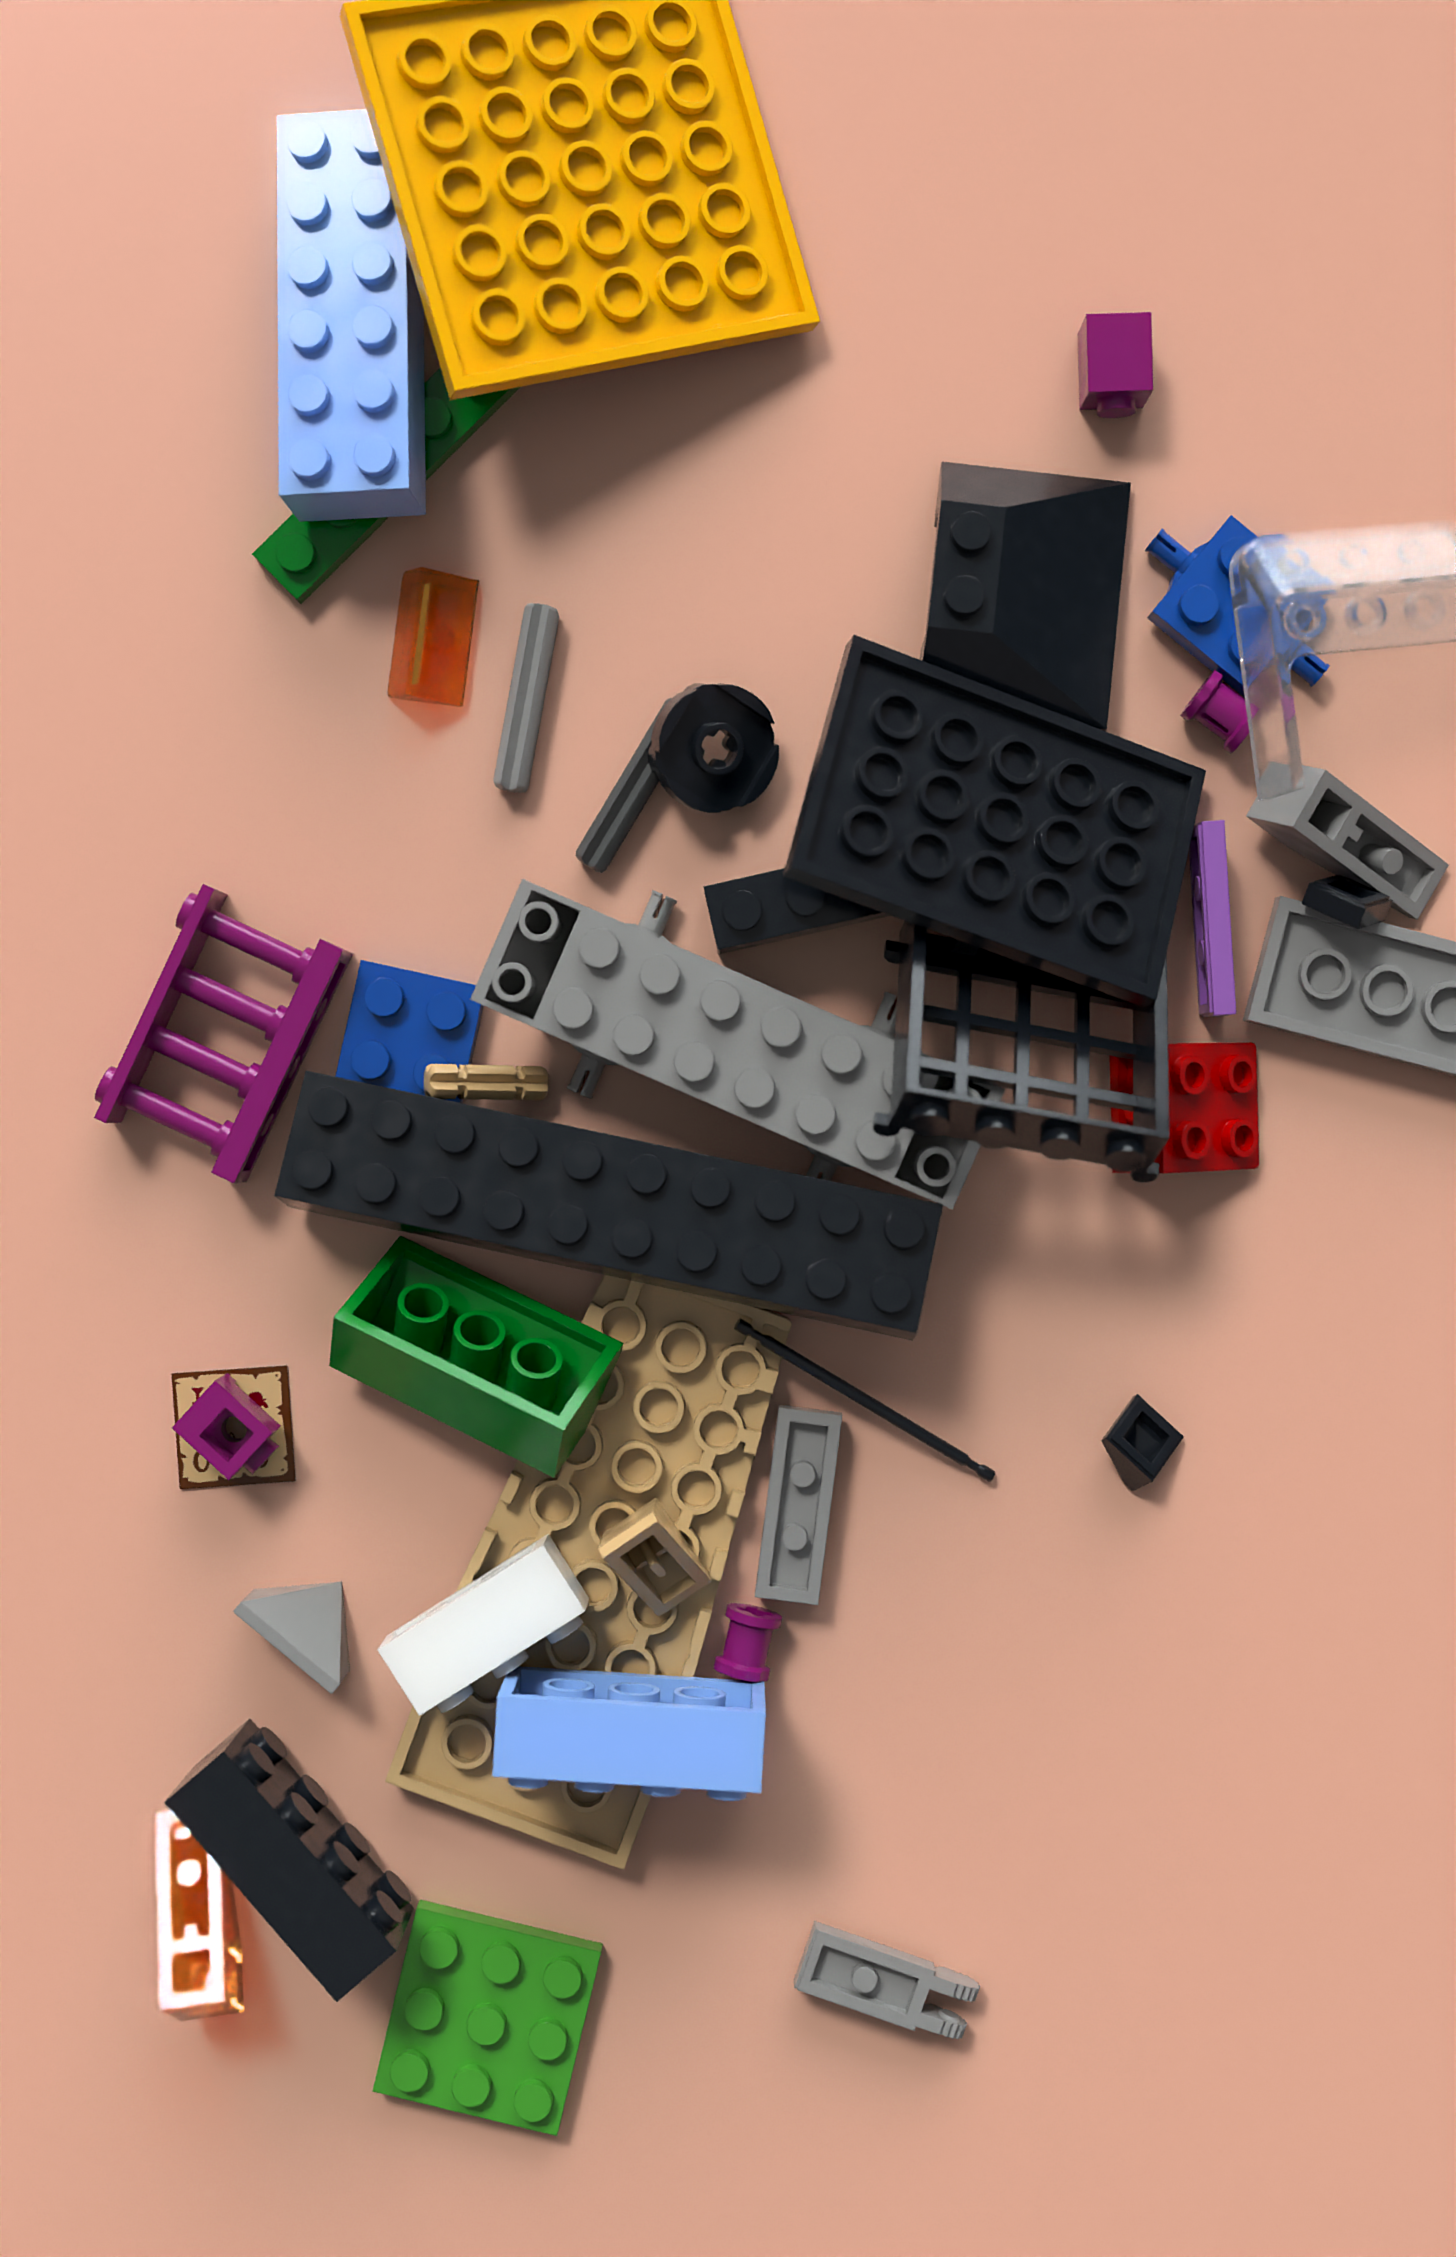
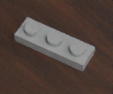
(798, 1504)

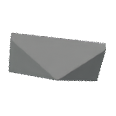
(303, 1625)

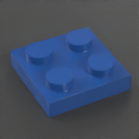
(404, 1024)

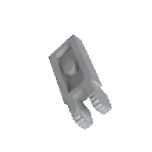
(881, 1981)

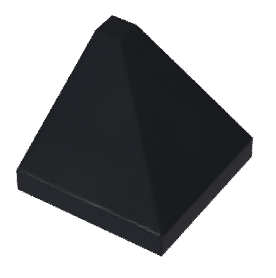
(1140, 1443)

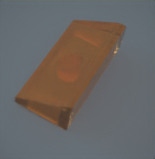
(432, 637)

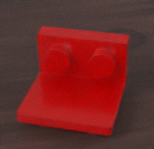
(1209, 1106)

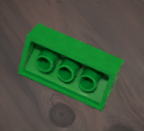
(474, 1355)

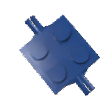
(1200, 606)

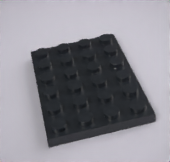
(996, 822)

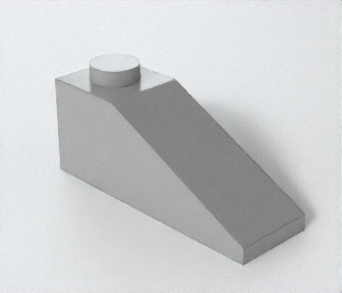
(1352, 839)

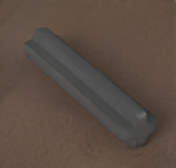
(620, 808)

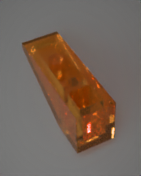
(195, 1928)

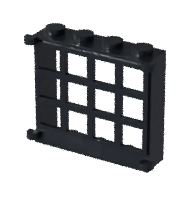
(1015, 1124)

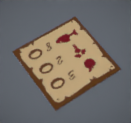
(271, 1392)

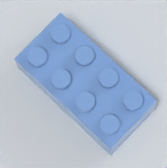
(630, 1732)

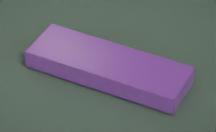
(1212, 920)

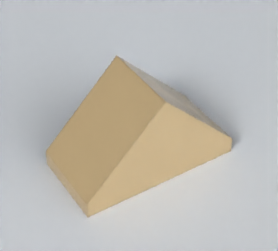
(653, 1558)

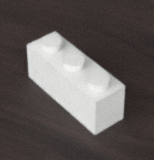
(485, 1627)

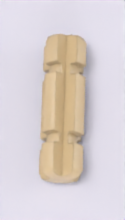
(485, 1082)

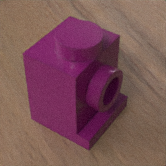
(206, 1431)

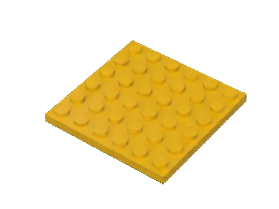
(577, 182)

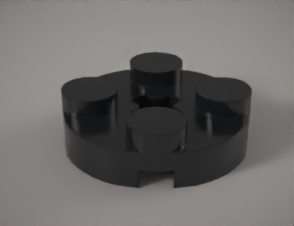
(678, 751)

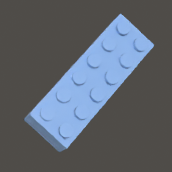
(345, 328)

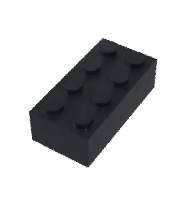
(293, 1858)

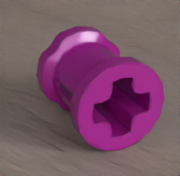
(1219, 711)
(747, 1642)

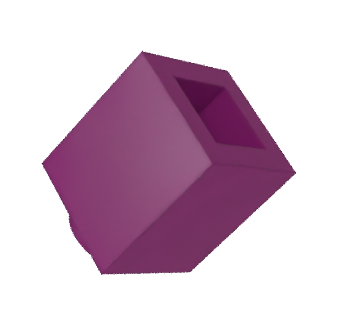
(1115, 363)

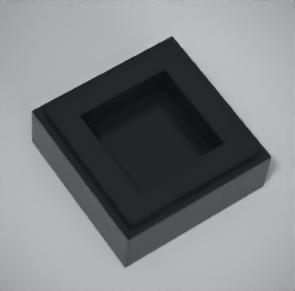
(1347, 901)

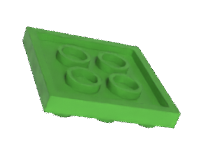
(487, 2017)

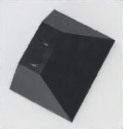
(1028, 584)

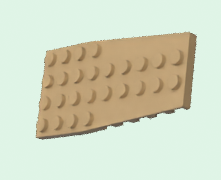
(668, 1427)

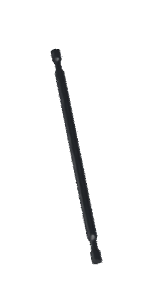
(864, 1400)

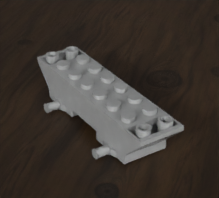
(715, 1035)

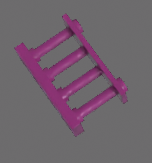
(260, 1086)

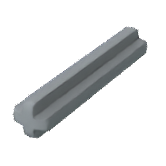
(526, 698)

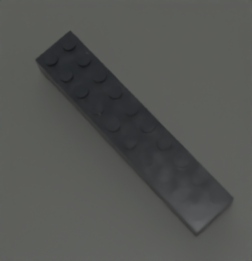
(610, 1205)

